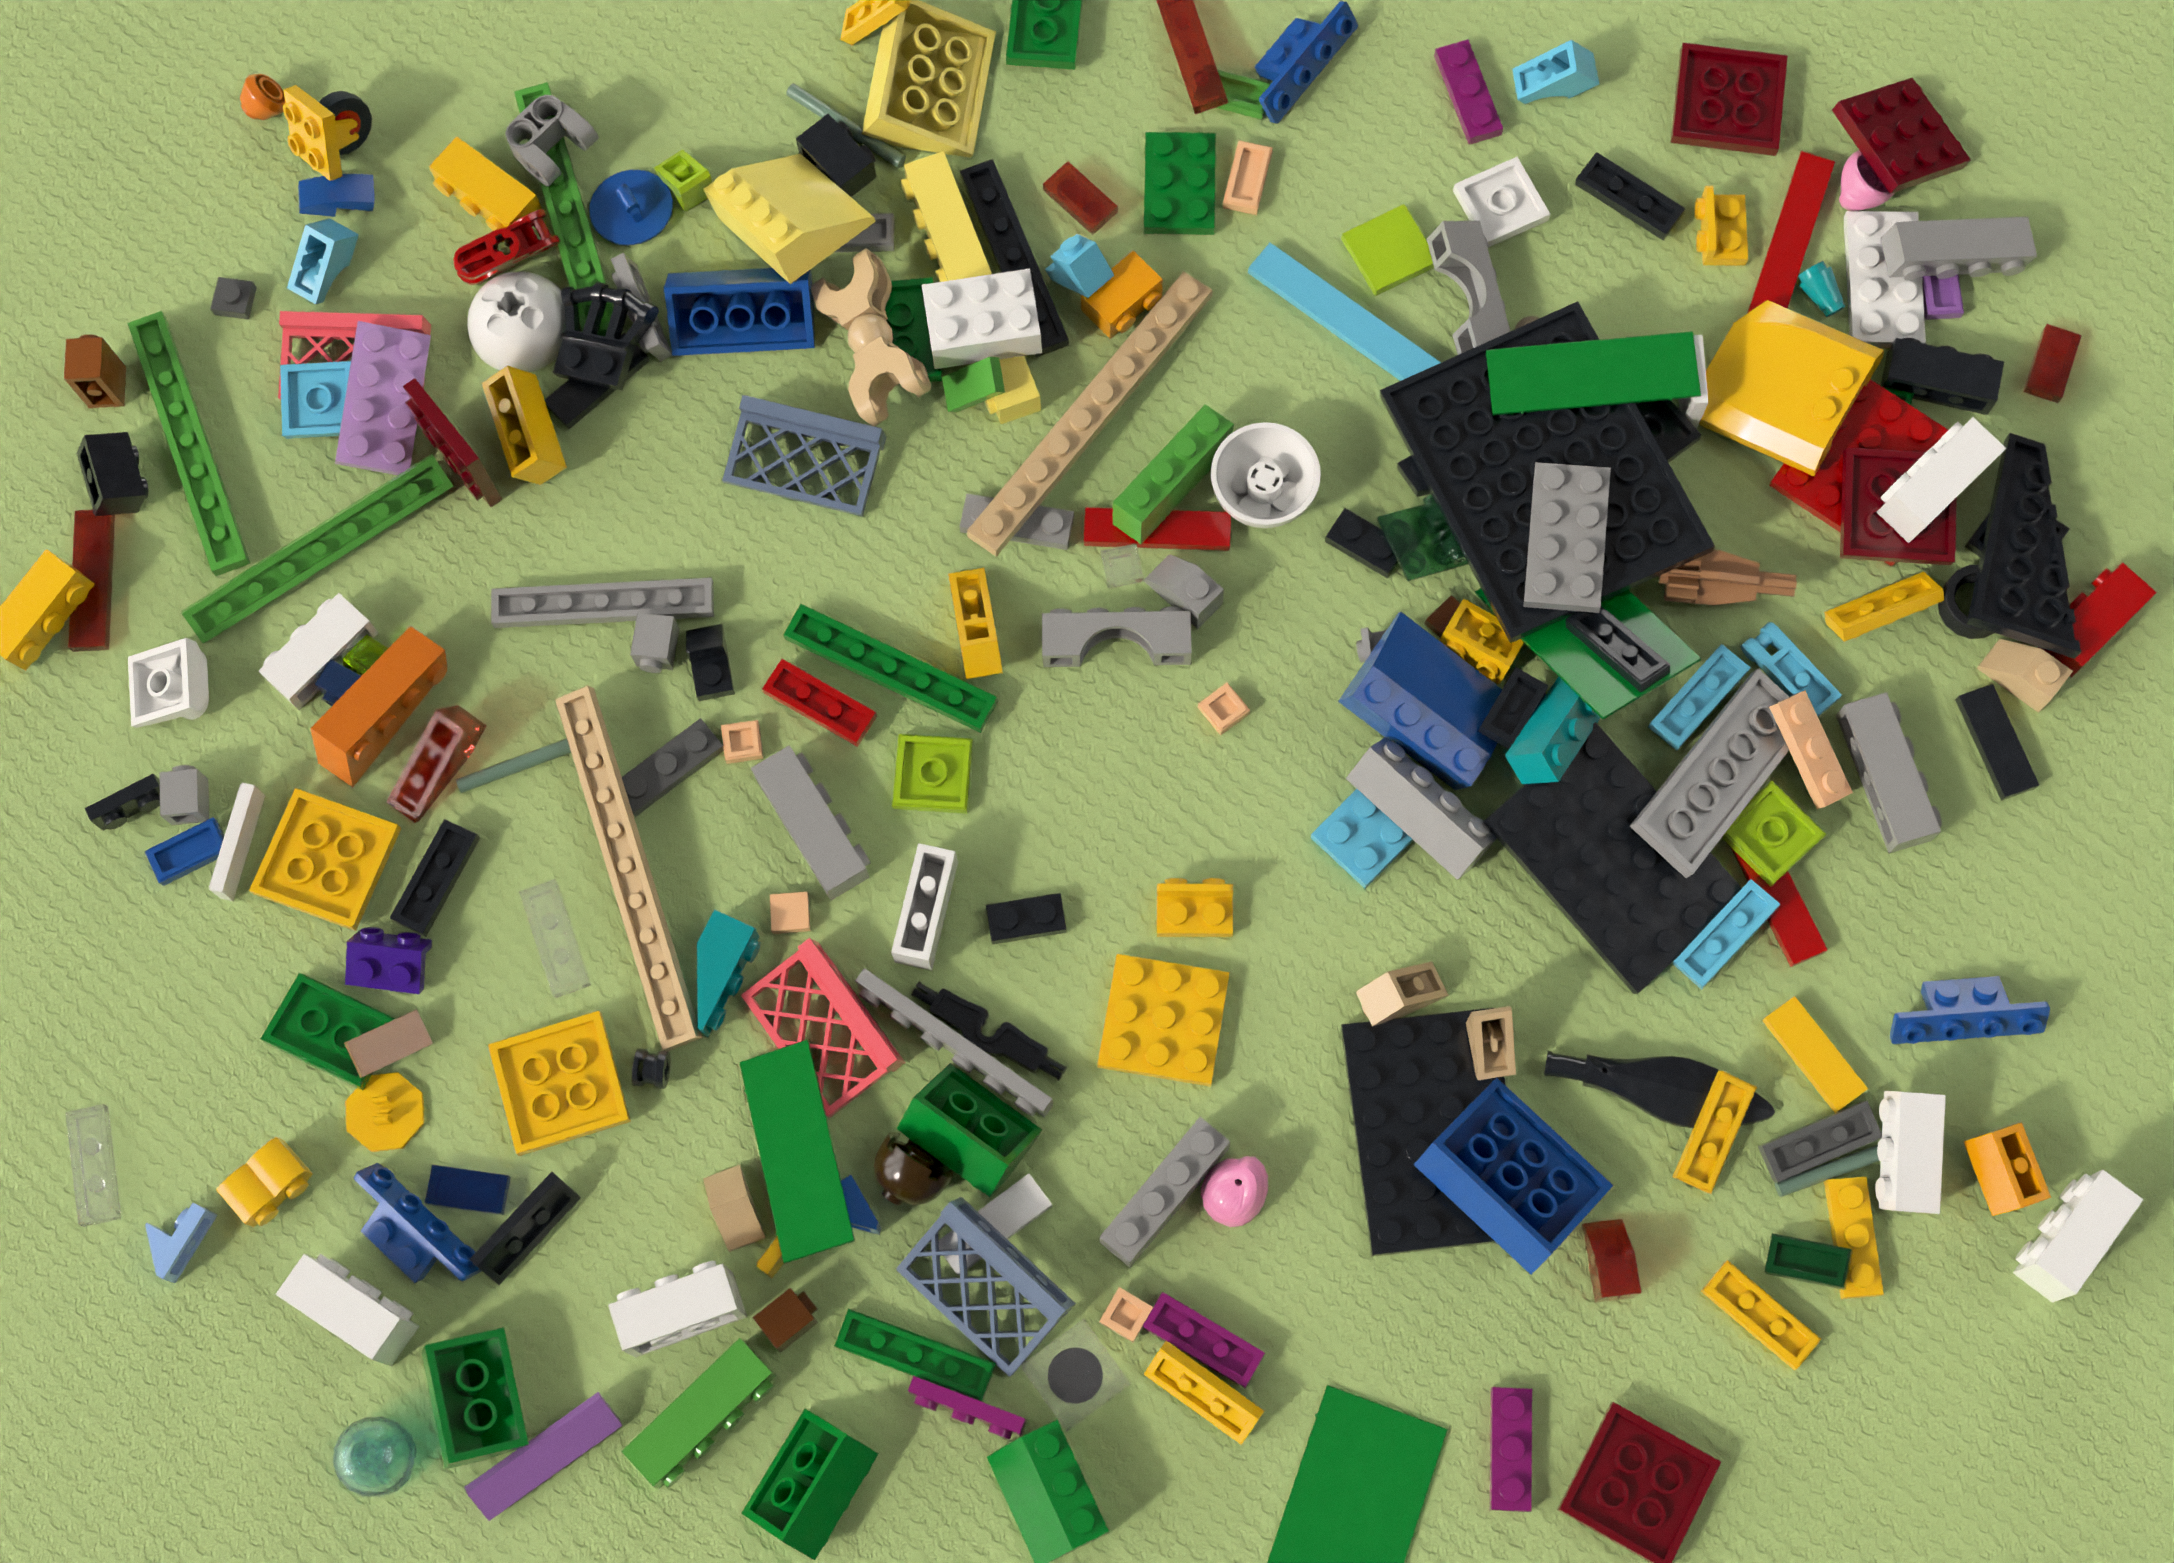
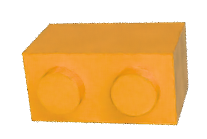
(1123, 296)
(2007, 1169)

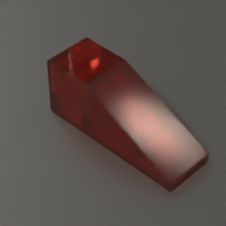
(435, 760)

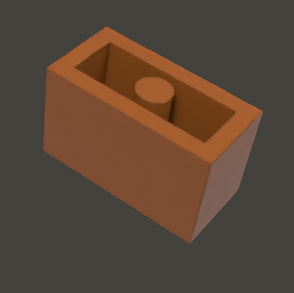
(95, 372)

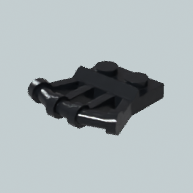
(594, 357)

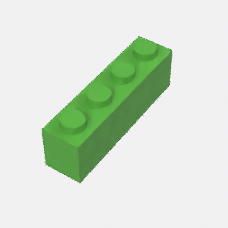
(1170, 475)
(699, 1414)

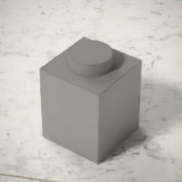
(654, 642)
(184, 795)

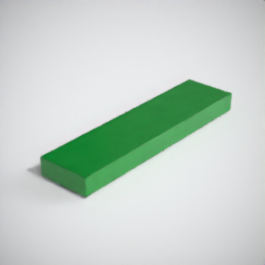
(915, 1355)

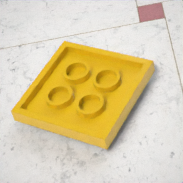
(325, 859)
(1163, 1020)
(559, 1083)

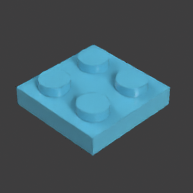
(313, 398)
(1361, 838)

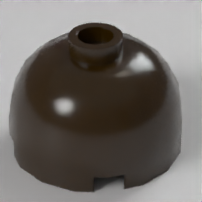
(908, 1172)

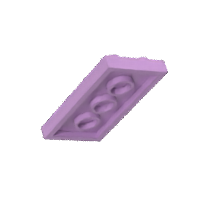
(375, 422)

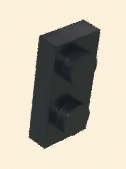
(1362, 542)
(1513, 708)
(118, 807)
(1026, 918)

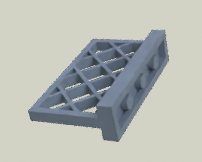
(811, 425)
(1008, 1262)

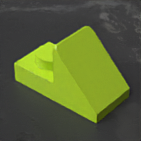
(685, 178)

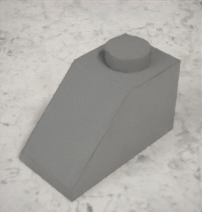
(1186, 587)

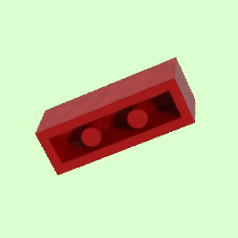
(2104, 612)

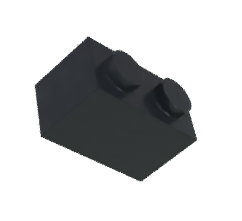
(837, 155)
(112, 473)

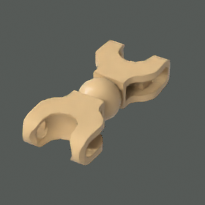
(877, 360)

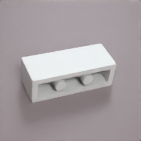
(312, 646)
(924, 906)
(1911, 1152)

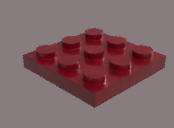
(1729, 99)
(1901, 135)
(451, 444)
(1866, 534)
(1639, 1485)

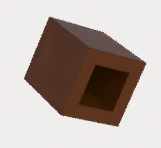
(787, 1318)

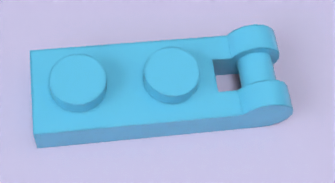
(1790, 668)

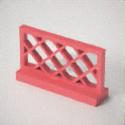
(338, 327)
(848, 1006)

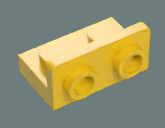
(1722, 228)
(1480, 641)
(1194, 908)

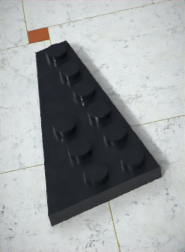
(2022, 558)

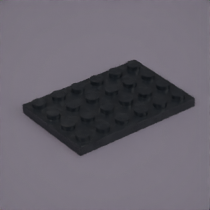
(1603, 873)
(1404, 1091)

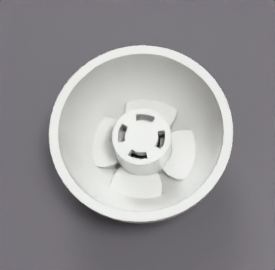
(528, 334)
(1264, 457)

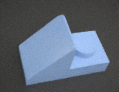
(174, 1251)

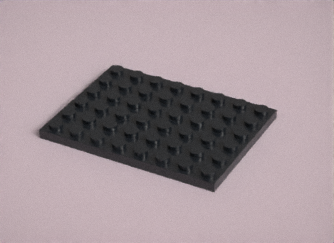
(1485, 467)

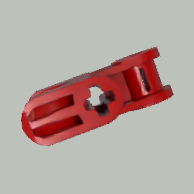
(482, 257)

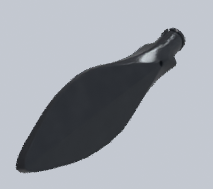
(1660, 1086)

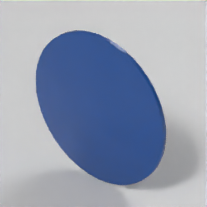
(631, 207)

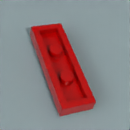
(819, 702)

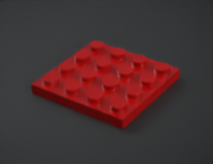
(1873, 422)

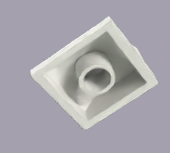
(168, 683)

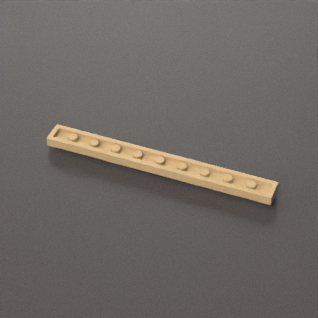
(1089, 414)
(628, 869)

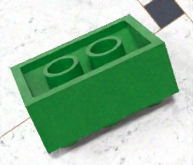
(968, 1129)
(474, 1397)
(809, 1484)
(1047, 1493)

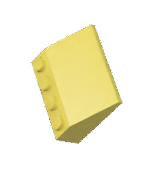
(929, 81)
(787, 212)

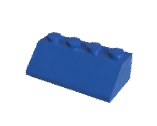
(738, 311)

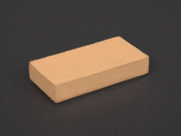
(1247, 177)

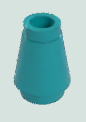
(1822, 288)

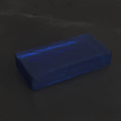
(467, 1190)

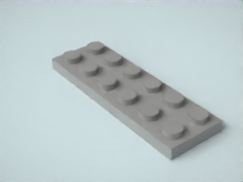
(1716, 777)

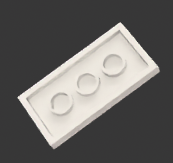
(1879, 305)

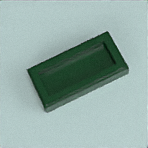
(1808, 1261)

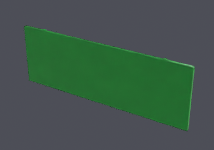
(1593, 373)
(796, 1152)

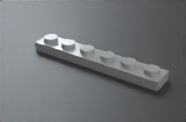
(601, 602)
(966, 1054)

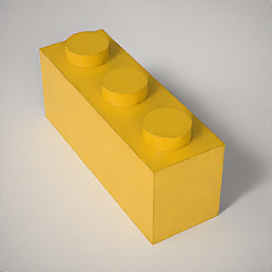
(481, 186)
(524, 425)
(39, 608)

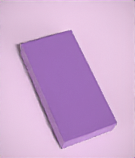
(1942, 298)

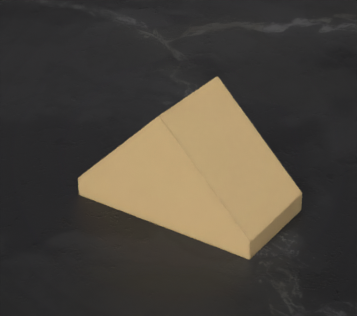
(1492, 1042)
(733, 1208)

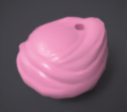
(1861, 185)
(1229, 1199)

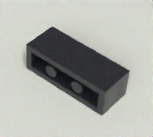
(1943, 375)

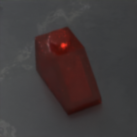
(1611, 1261)

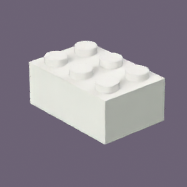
(982, 318)
(1939, 477)
(2076, 1235)
(349, 1308)
(676, 1309)

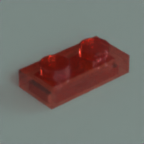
(1080, 198)
(2052, 363)

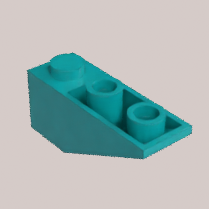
(721, 957)

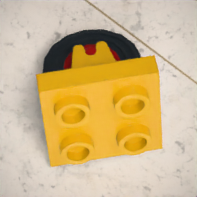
(325, 128)

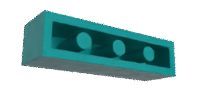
(1551, 736)

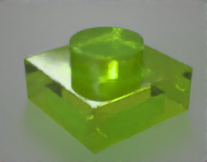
(363, 655)

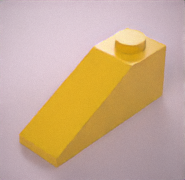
(975, 623)

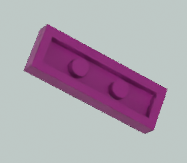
(1468, 92)
(1203, 1340)
(966, 1408)
(1511, 1449)

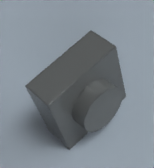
(233, 298)

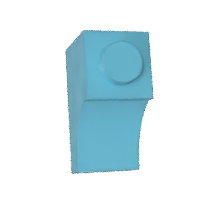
(1558, 72)
(321, 256)
(1079, 266)

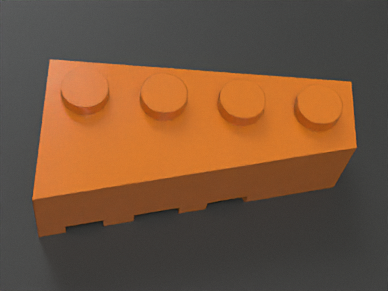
(377, 705)

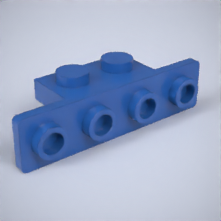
(1300, 57)
(1967, 1011)
(409, 1231)

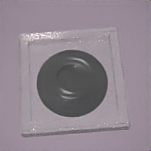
(1075, 1375)

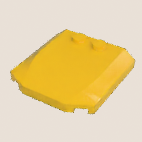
(1786, 384)

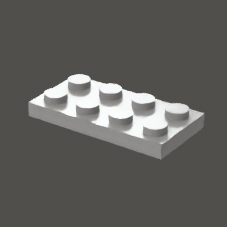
(1567, 537)

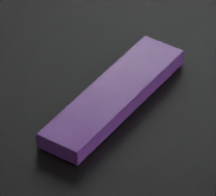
(543, 1456)

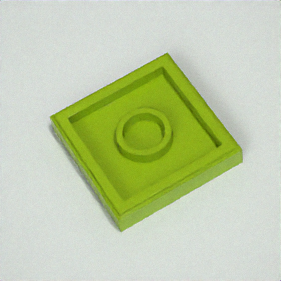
(1388, 249)
(932, 773)
(1772, 833)

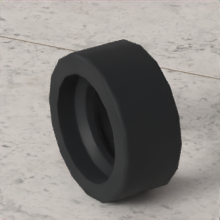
(1949, 611)

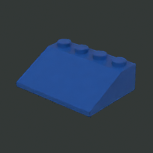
(1425, 702)
(1513, 1175)

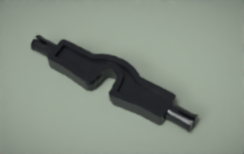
(1007, 1040)

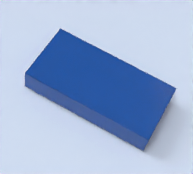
(186, 851)

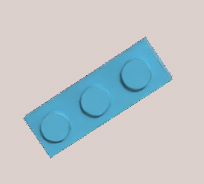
(1699, 697)
(1726, 934)

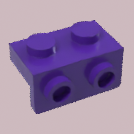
(386, 960)

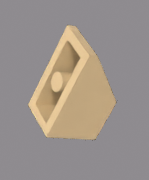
(2025, 672)
(1401, 992)

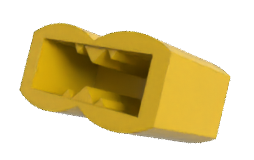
(265, 1182)

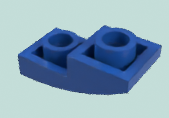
(324, 196)

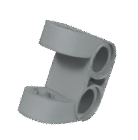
(545, 134)

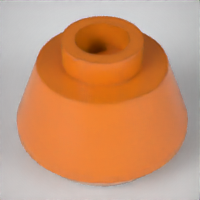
(262, 97)

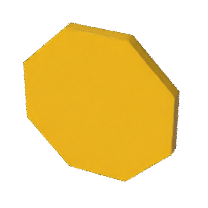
(385, 1112)

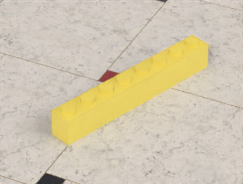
(960, 256)

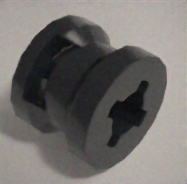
(651, 1068)

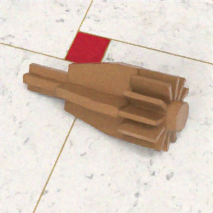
(1722, 580)

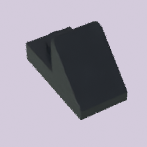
(709, 662)

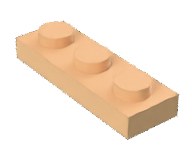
(1811, 749)

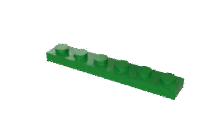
(890, 668)

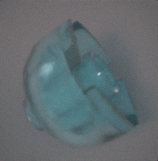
(374, 1456)

